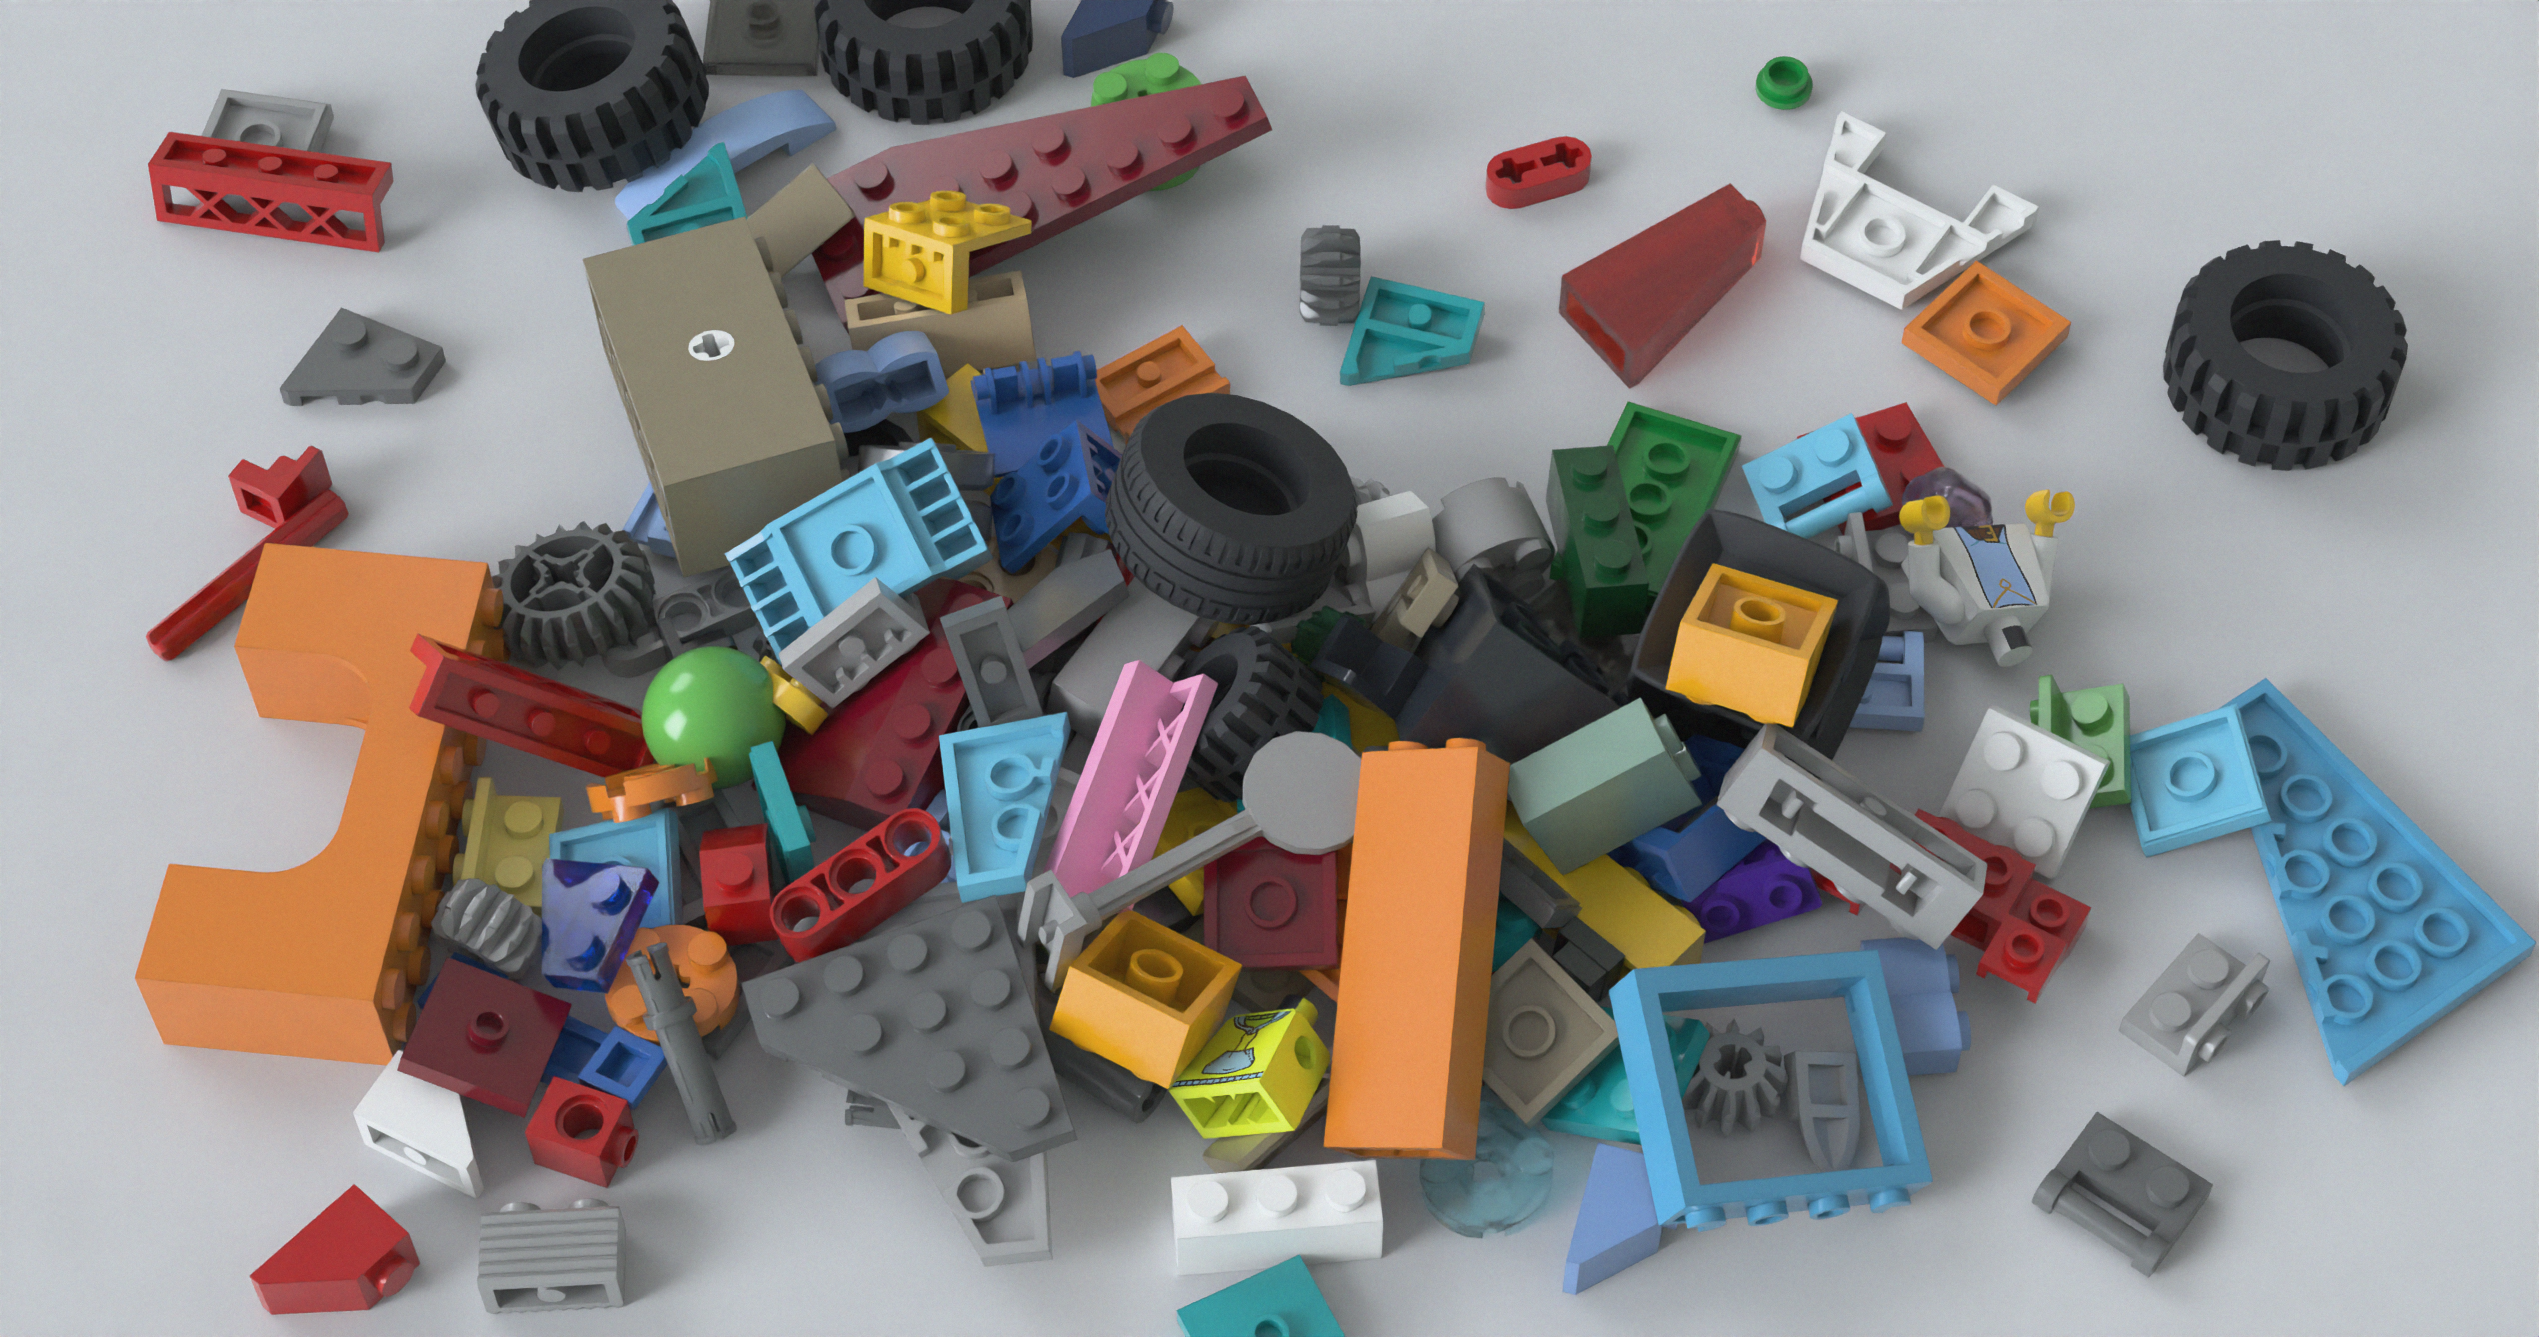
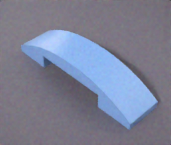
(749, 133)

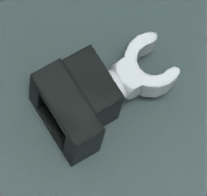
(1588, 958)

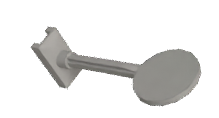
(1294, 794)

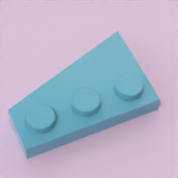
(1000, 800)

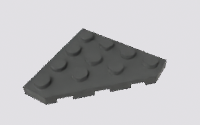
(928, 1025)

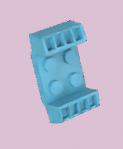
(886, 522)

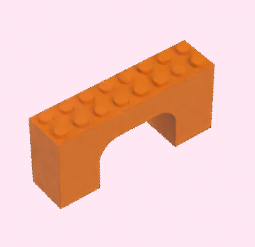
(334, 947)

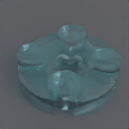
(1492, 1206)

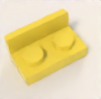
(508, 841)

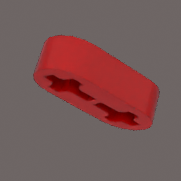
(1538, 172)

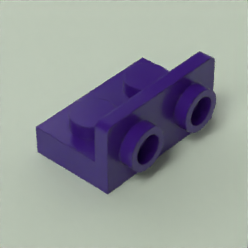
(1754, 894)

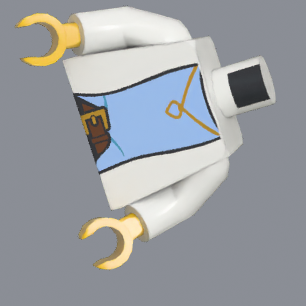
(1986, 578)

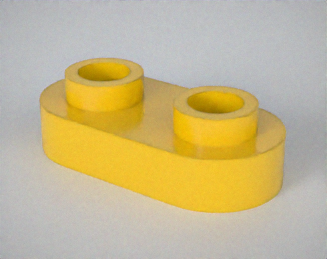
(794, 699)

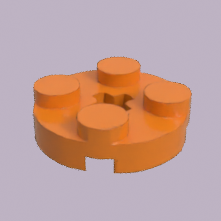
(633, 790)
(698, 960)

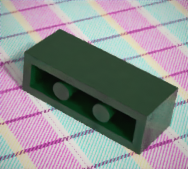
(1596, 542)

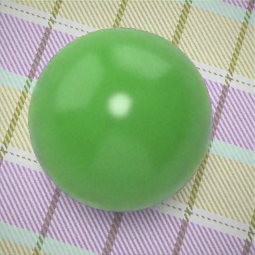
(712, 707)

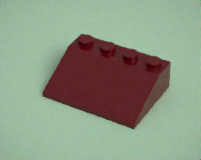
(883, 741)

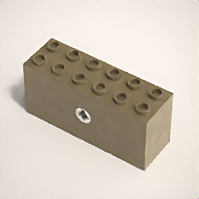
(715, 386)

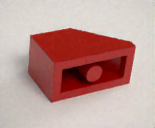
(738, 883)
(338, 1261)

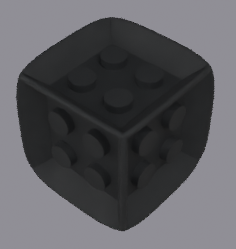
(1785, 558)

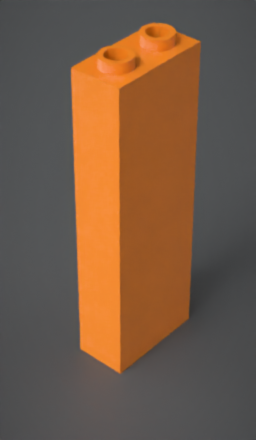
(1418, 952)

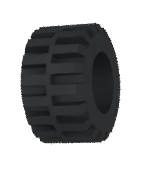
(1257, 698)

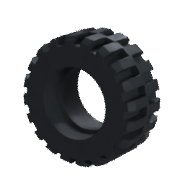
(924, 70)
(591, 89)
(2294, 298)

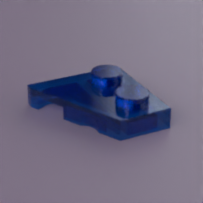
(590, 920)

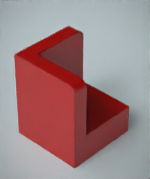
(282, 489)

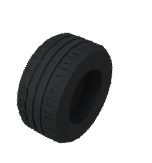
(1230, 508)

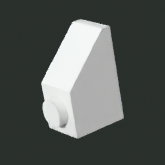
(420, 1128)

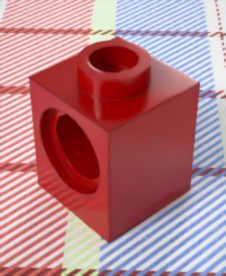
(566, 1112)

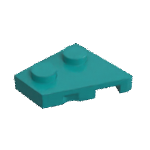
(691, 201)
(1409, 332)

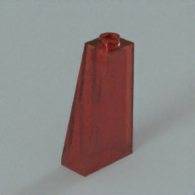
(1662, 281)

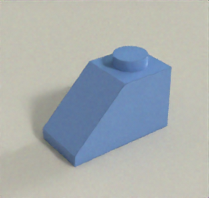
(1614, 1221)

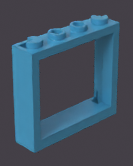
(1660, 1115)

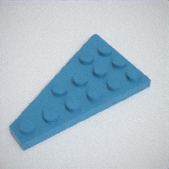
(2367, 900)

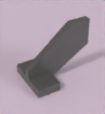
(1000, 645)

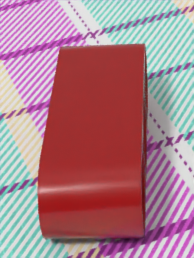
(872, 856)

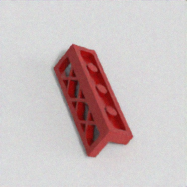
(266, 179)
(527, 711)

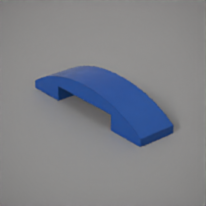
(587, 1056)

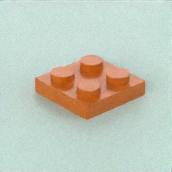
(1986, 332)

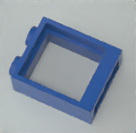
(1706, 849)

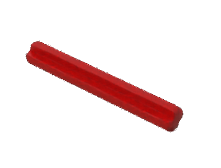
(235, 582)

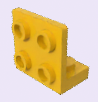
(925, 247)

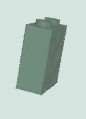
(1604, 785)

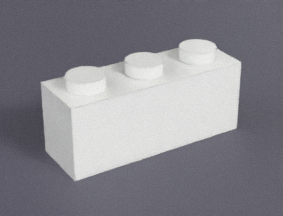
(1276, 1214)

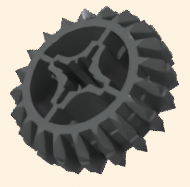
(573, 595)

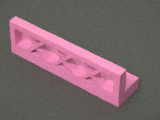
(1124, 781)

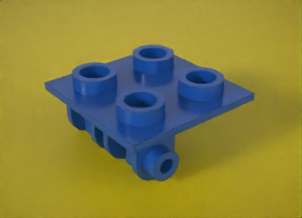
(1033, 404)

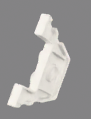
(1889, 239)

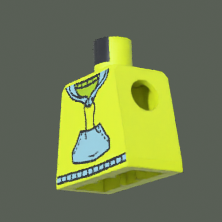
(1255, 1073)

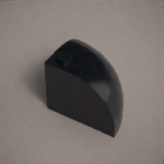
(1501, 678)

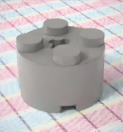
(1497, 532)

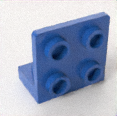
(1051, 492)

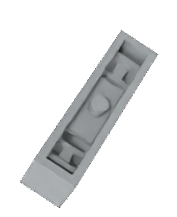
(1852, 836)

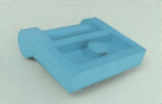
(1814, 470)

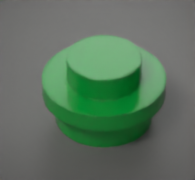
(1784, 83)

